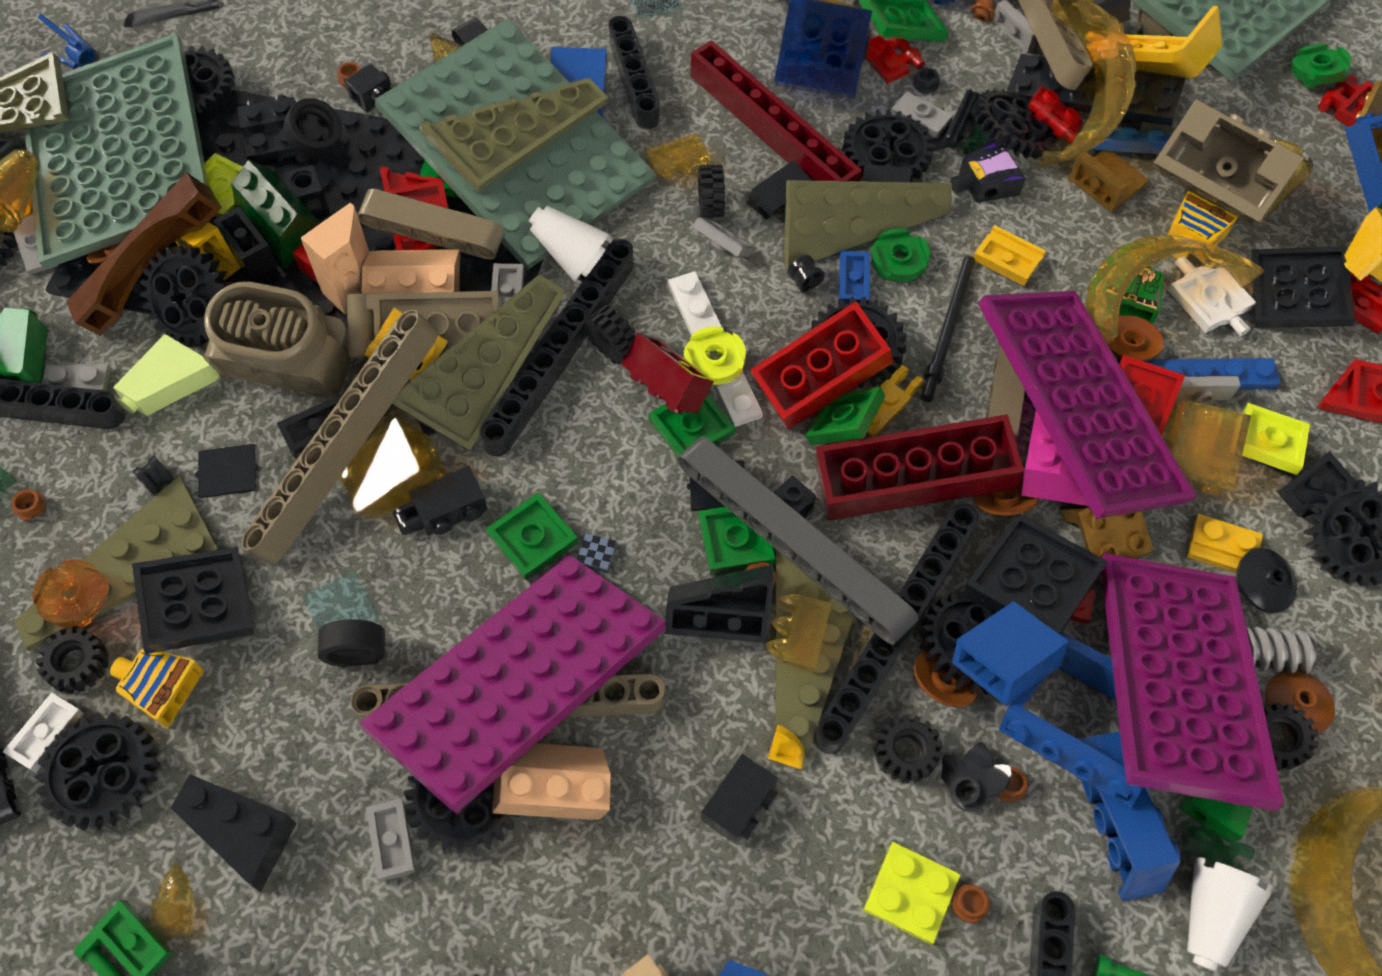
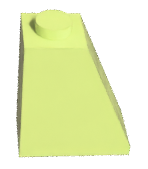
(163, 377)

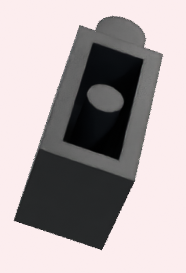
(442, 504)

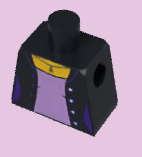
(989, 174)

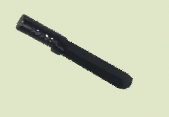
(158, 14)

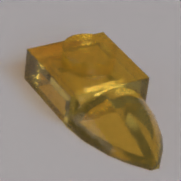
(174, 905)

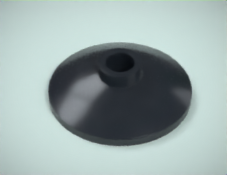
(1266, 580)

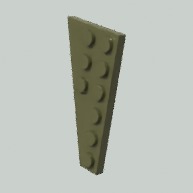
(33, 95)
(510, 131)
(845, 214)
(473, 374)
(159, 530)
(799, 690)

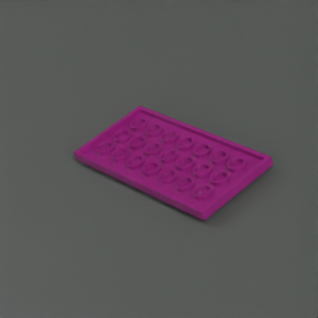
(1086, 403)
(511, 681)
(1187, 684)

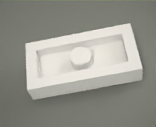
(39, 731)

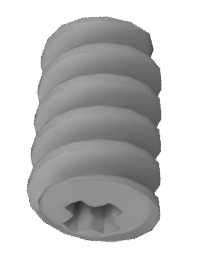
(1283, 647)

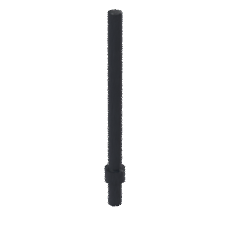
(935, 370)

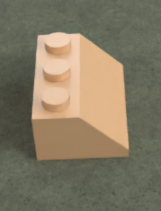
(337, 255)
(411, 271)
(555, 783)

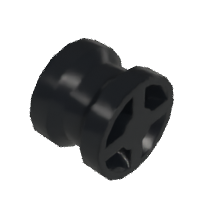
(805, 273)
(153, 475)

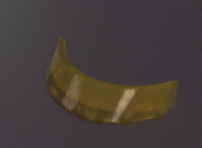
(1114, 73)
(1125, 263)
(1323, 882)

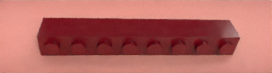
(769, 116)

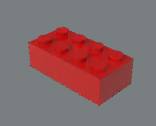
(822, 365)

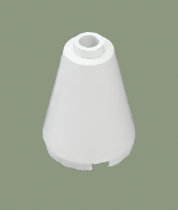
(569, 241)
(1222, 911)

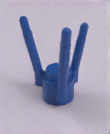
(76, 49)

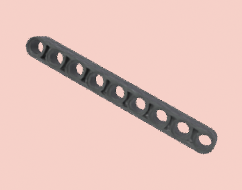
(798, 541)

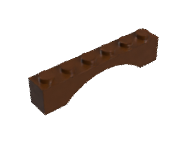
(178, 213)

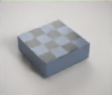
(597, 552)

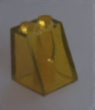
(1207, 444)
(389, 467)

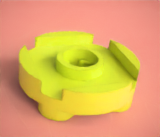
(715, 339)

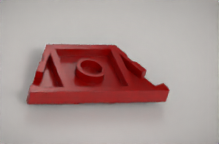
(418, 188)
(1357, 392)

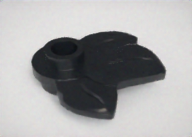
(977, 773)

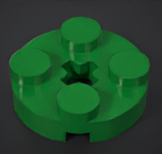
(1320, 65)
(898, 269)

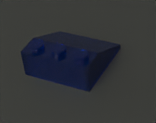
(823, 47)

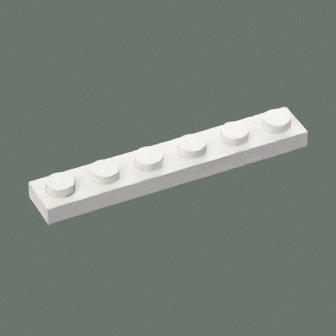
(698, 314)

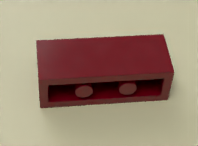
(666, 374)

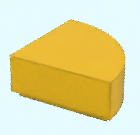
(787, 748)

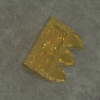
(677, 155)
(803, 630)

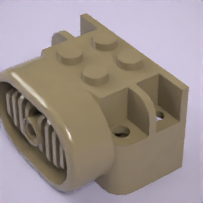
(1213, 142)
(276, 339)

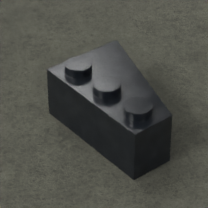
(723, 606)
(235, 827)

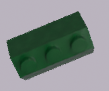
(272, 210)

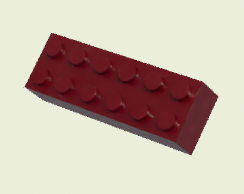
(918, 467)

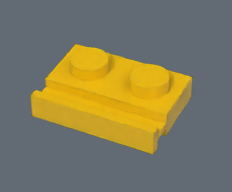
(1009, 255)
(1220, 543)

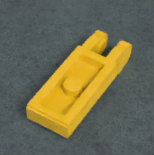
(894, 400)

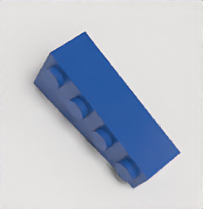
(1135, 834)

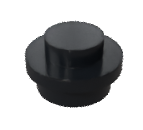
(926, 80)

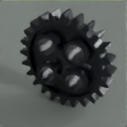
(211, 78)
(1013, 124)
(905, 139)
(178, 295)
(885, 325)
(1337, 547)
(946, 624)
(104, 798)
(463, 833)

